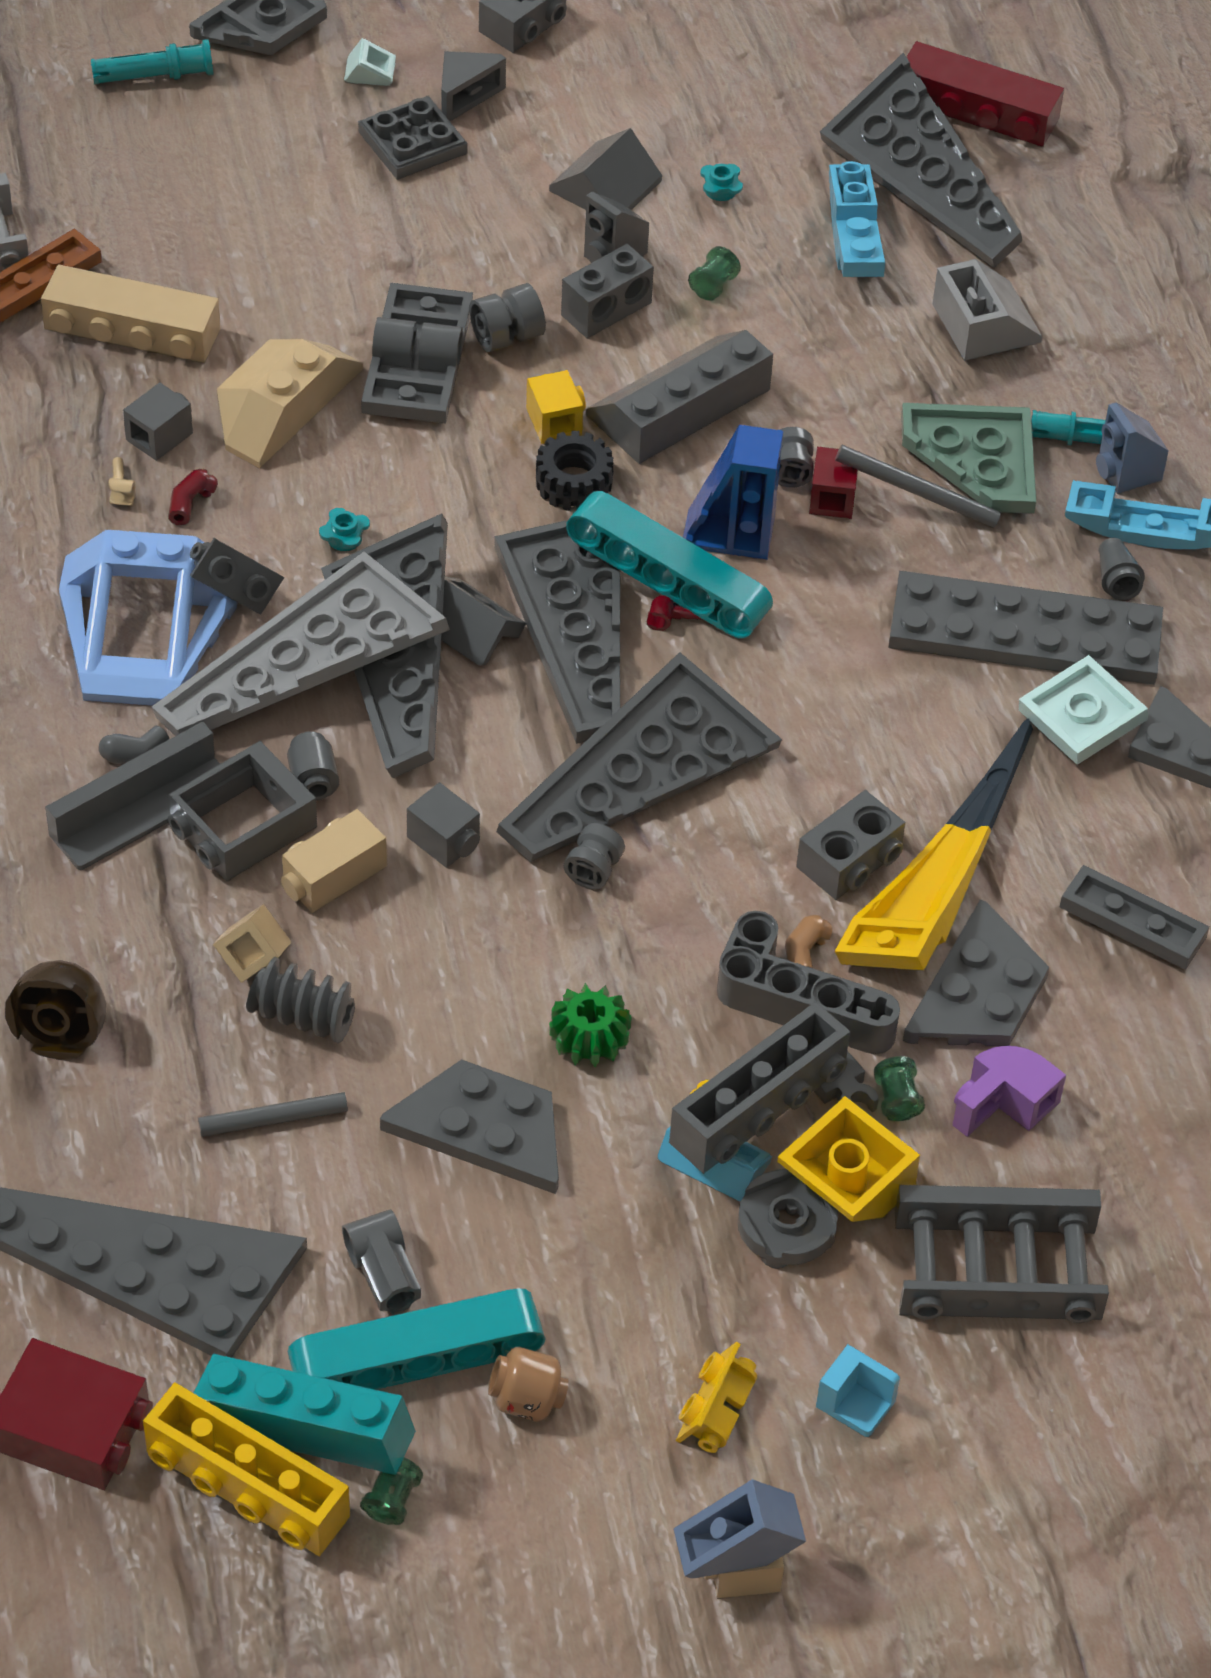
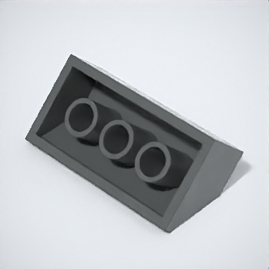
(685, 394)

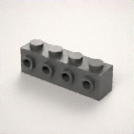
(759, 1088)

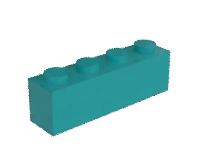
(312, 1412)

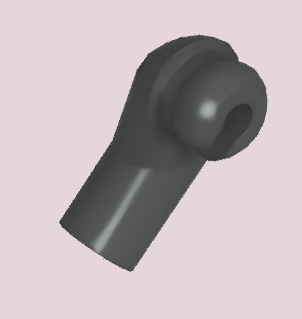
(123, 748)

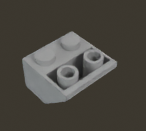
(981, 310)

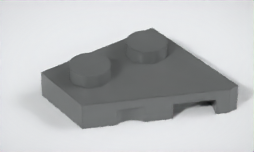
(1174, 740)

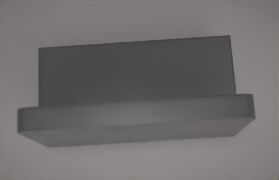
(475, 621)

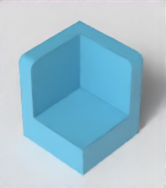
(857, 1391)

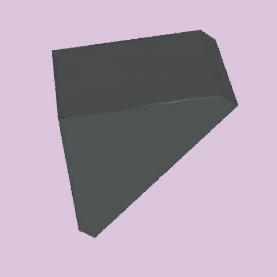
(470, 80)

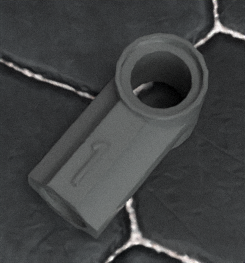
(379, 1250)

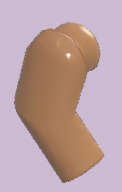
(808, 932)

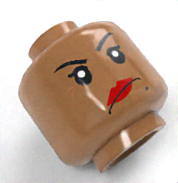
(527, 1384)

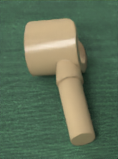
(122, 490)

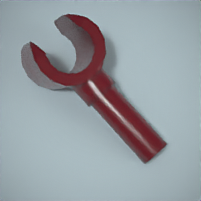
(664, 610)

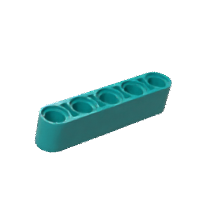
(669, 564)
(422, 1341)

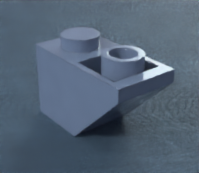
(1130, 450)

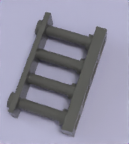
(1000, 1209)

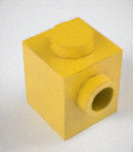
(555, 405)

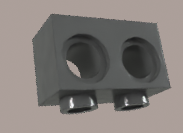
(607, 290)
(851, 845)

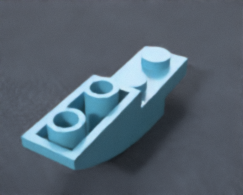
(855, 220)

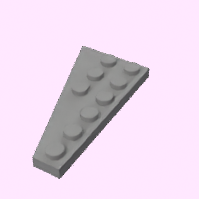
(327, 632)

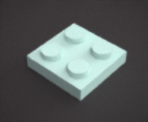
(1083, 709)

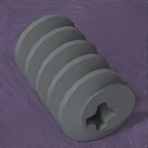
(302, 1000)

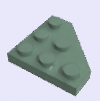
(977, 449)

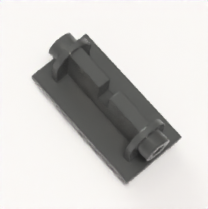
(234, 574)

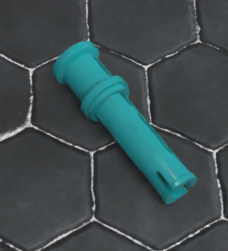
(172, 62)

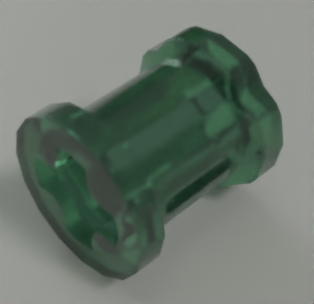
(719, 268)
(899, 1088)
(395, 1503)

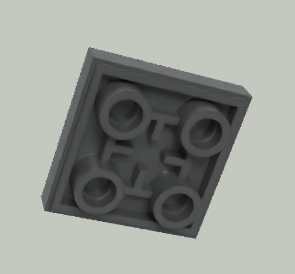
(412, 137)

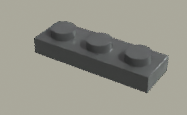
(1134, 917)

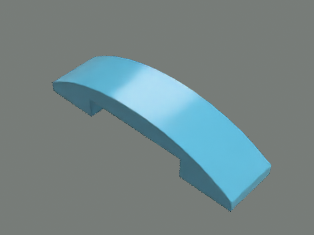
(1138, 522)

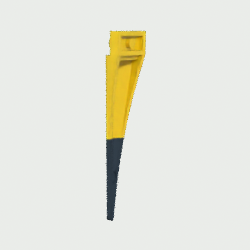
(922, 902)

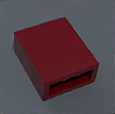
(71, 1414)

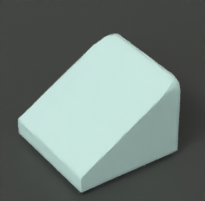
(370, 65)

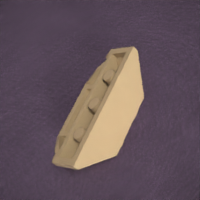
(279, 394)

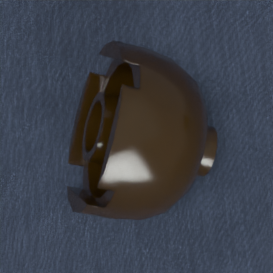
(57, 1009)

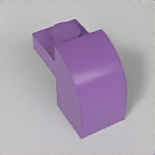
(1011, 1080)

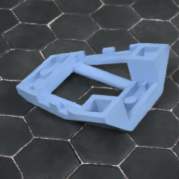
(142, 555)

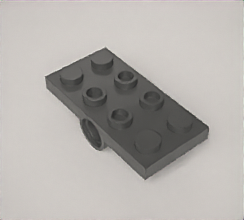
(416, 353)

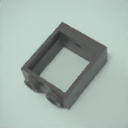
(249, 768)

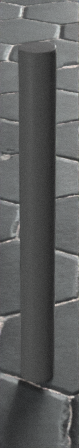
(917, 486)

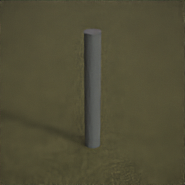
(272, 1114)

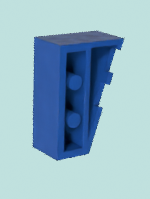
(739, 496)

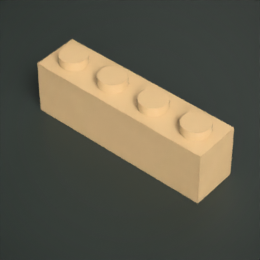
(131, 313)

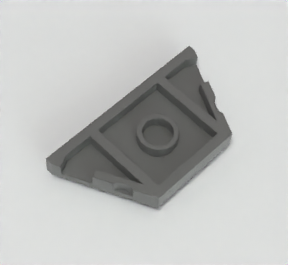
(258, 24)
(980, 986)
(483, 1122)

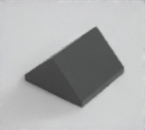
(613, 168)

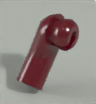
(183, 494)

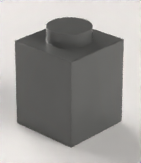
(158, 421)
(443, 825)

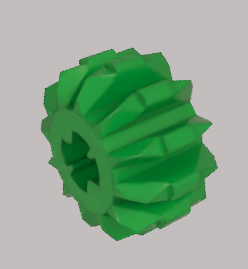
(590, 1025)

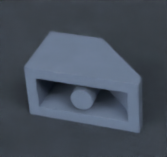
(740, 1531)

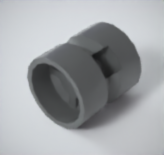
(507, 317)

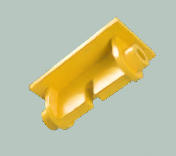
(704, 1412)

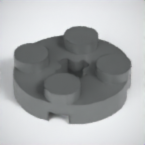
(779, 1242)

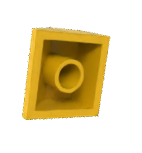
(852, 1162)

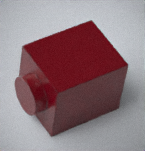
(832, 485)

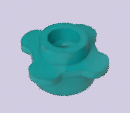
(721, 181)
(344, 529)

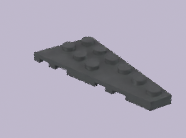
(922, 161)
(572, 617)
(404, 685)
(651, 749)
(167, 1270)

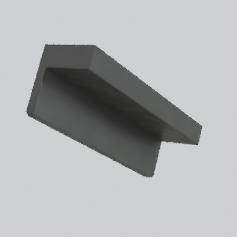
(129, 798)

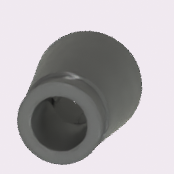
(1119, 570)

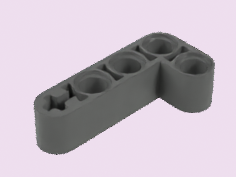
(762, 978)

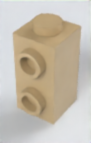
(333, 860)

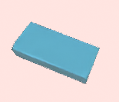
(729, 1178)

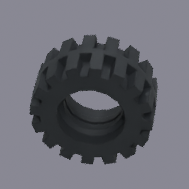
(573, 452)

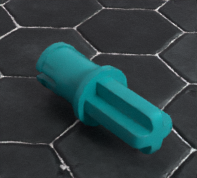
(1066, 427)

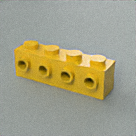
(246, 1470)

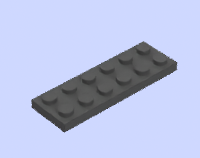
(1025, 626)

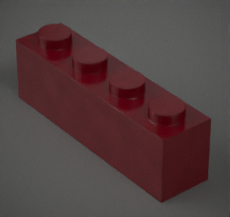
(988, 94)

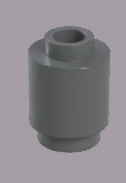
(313, 764)

